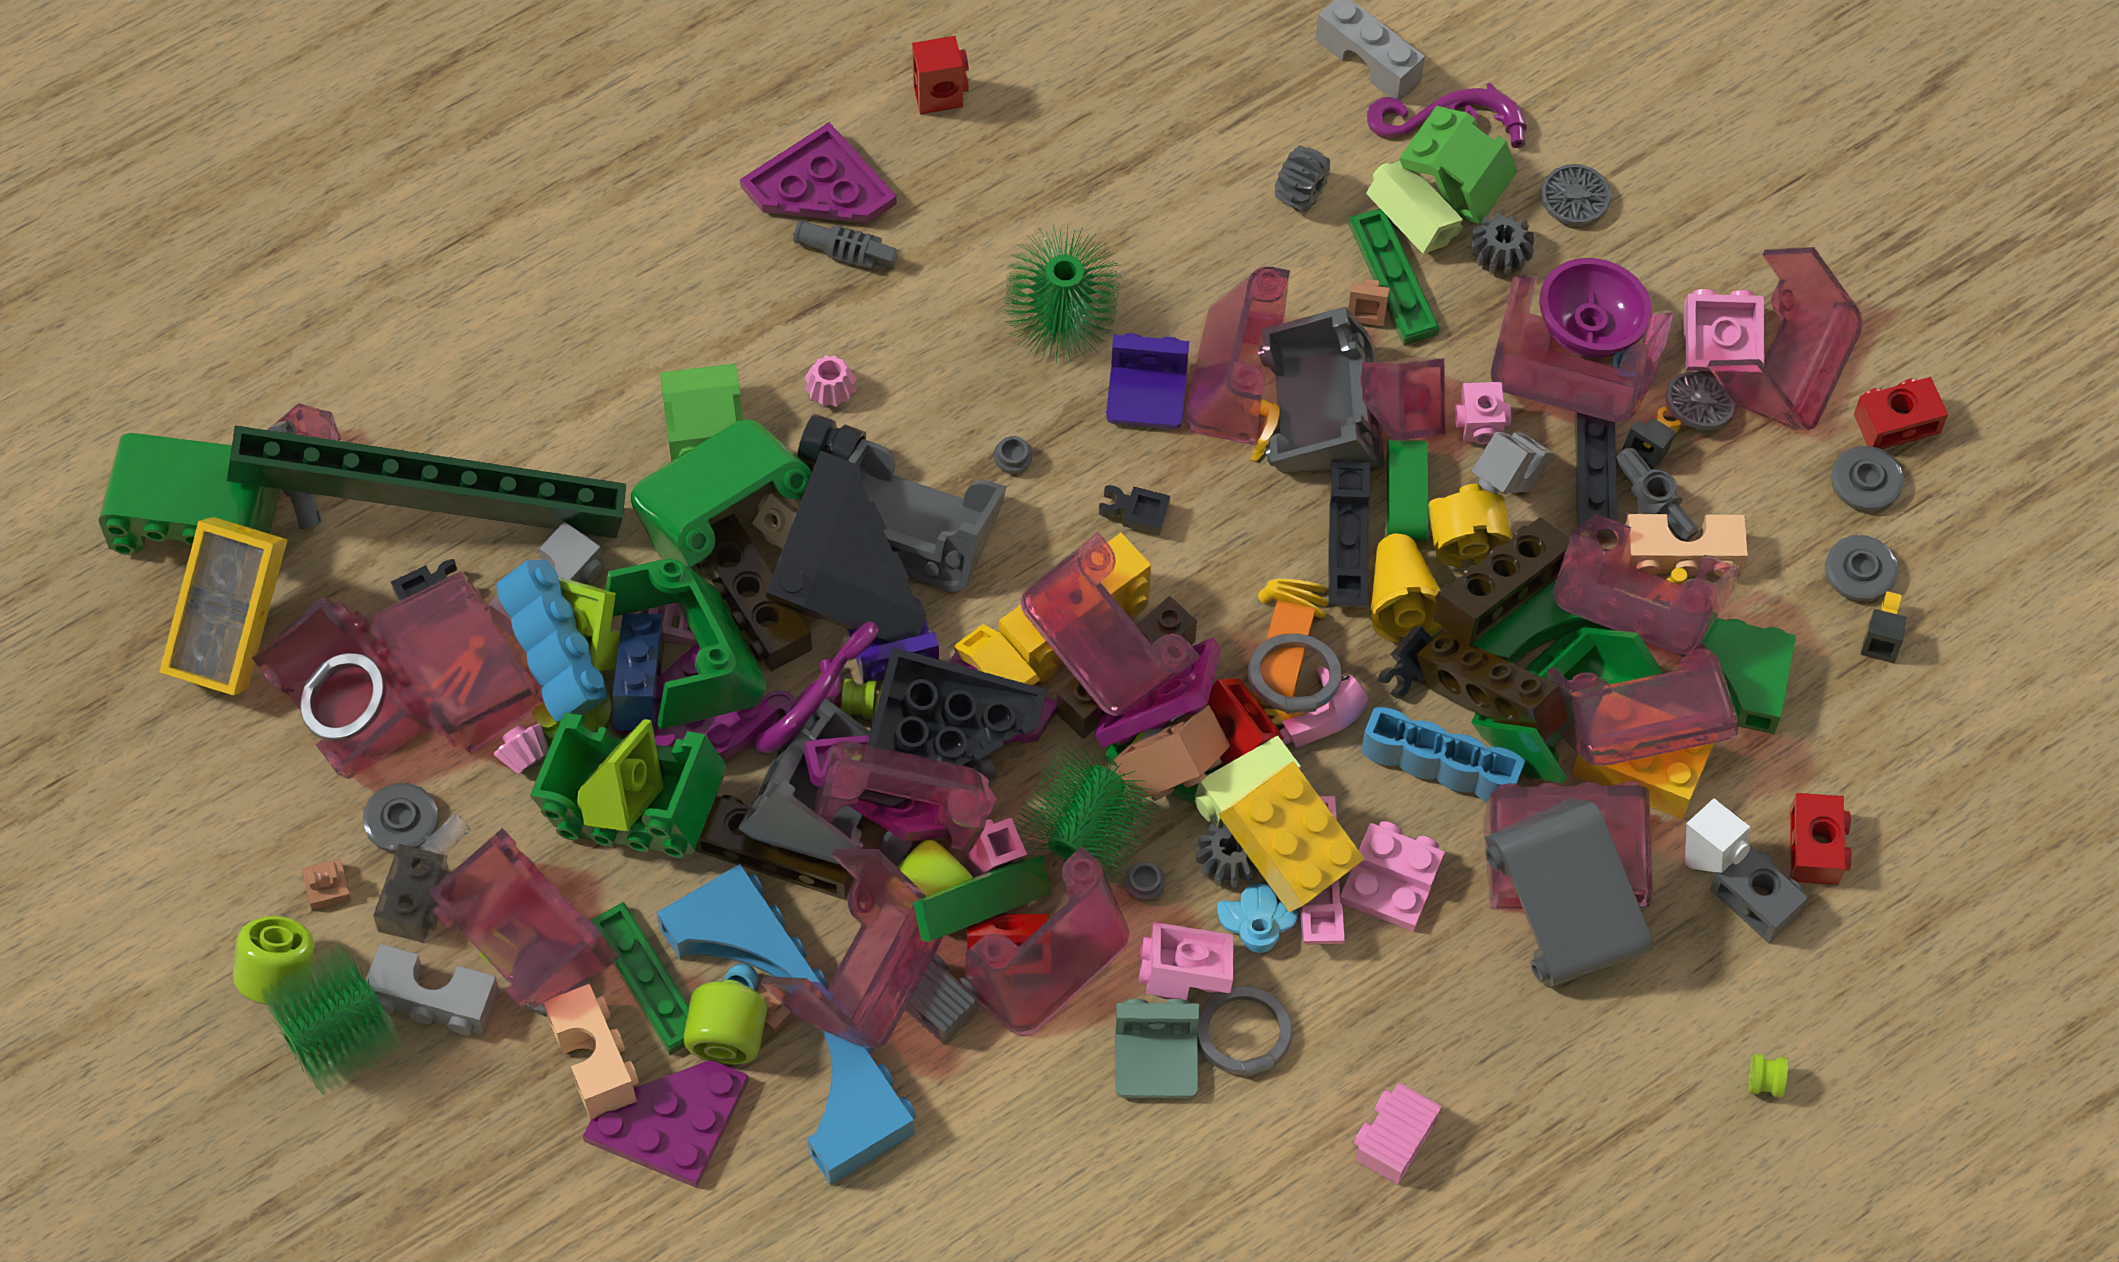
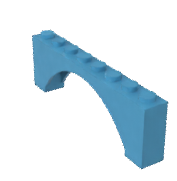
(735, 923)

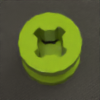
(859, 698)
(1768, 1075)

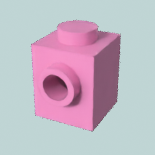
(996, 847)

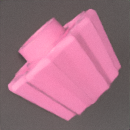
(830, 381)
(523, 748)

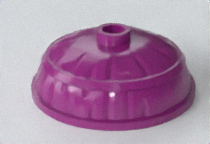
(1595, 295)

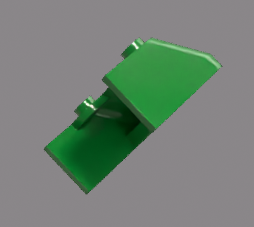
(1607, 653)
(726, 668)

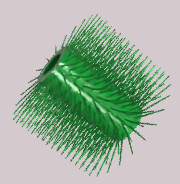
(1062, 293)
(1087, 811)
(331, 1019)

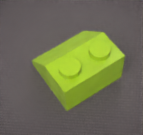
(623, 782)

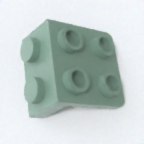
(1156, 1049)

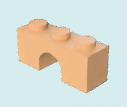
(1658, 552)
(580, 1023)

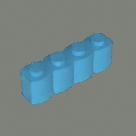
(549, 635)
(1433, 753)

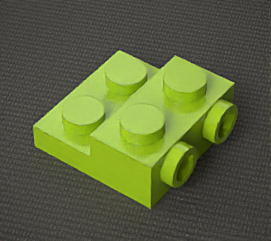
(593, 619)

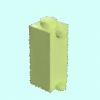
(1414, 207)
(1239, 777)

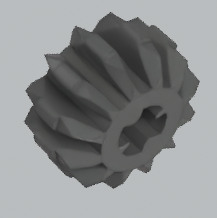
(1302, 178)
(1502, 243)
(1214, 856)

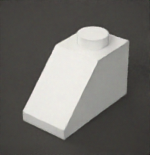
(1715, 839)

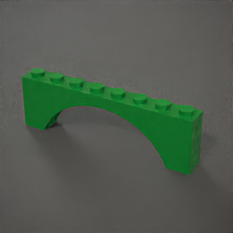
(1751, 657)

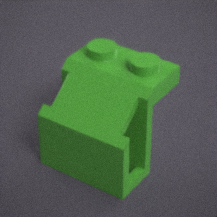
(1462, 160)
(699, 404)

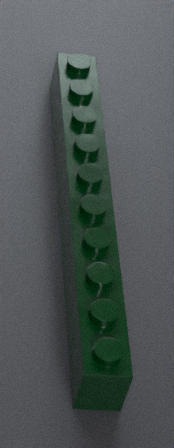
(425, 481)

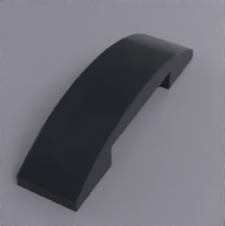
(1348, 534)

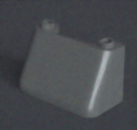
(1321, 393)
(930, 529)
(786, 798)
(1571, 891)

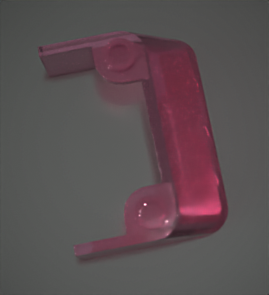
(1808, 349)
(1567, 381)
(1647, 713)
(879, 965)

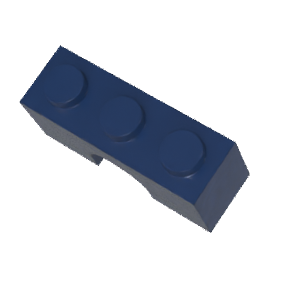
(637, 670)

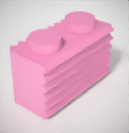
(1397, 1132)

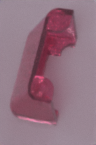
(1224, 391)
(1097, 635)
(953, 787)
(521, 922)
(1039, 977)

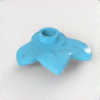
(1256, 917)

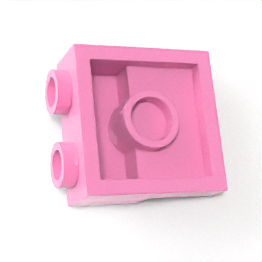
(1722, 327)
(1393, 876)
(1185, 958)

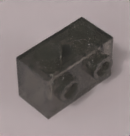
(405, 901)

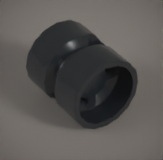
(824, 436)

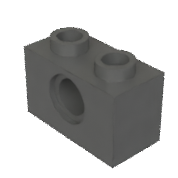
(1764, 914)

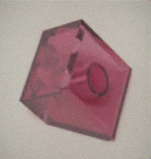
(1406, 395)

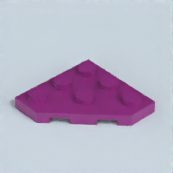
(819, 180)
(1182, 695)
(908, 821)
(673, 1121)

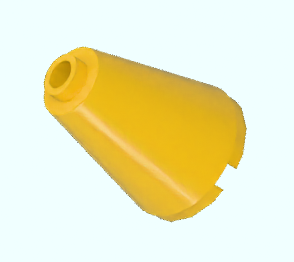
(1402, 590)

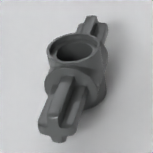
(1659, 481)

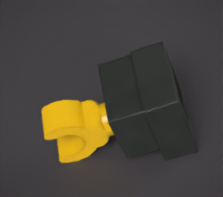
(1653, 439)
(1885, 630)

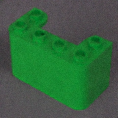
(170, 484)
(673, 819)

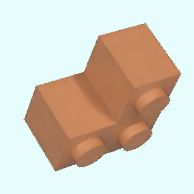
(1175, 755)

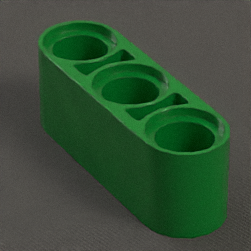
(1407, 488)

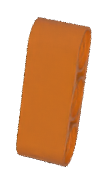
(1283, 666)

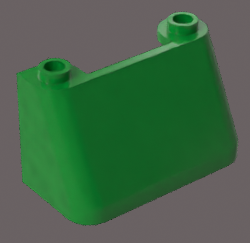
(708, 480)

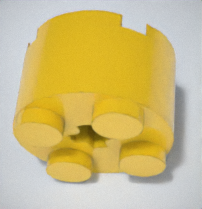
(1468, 525)

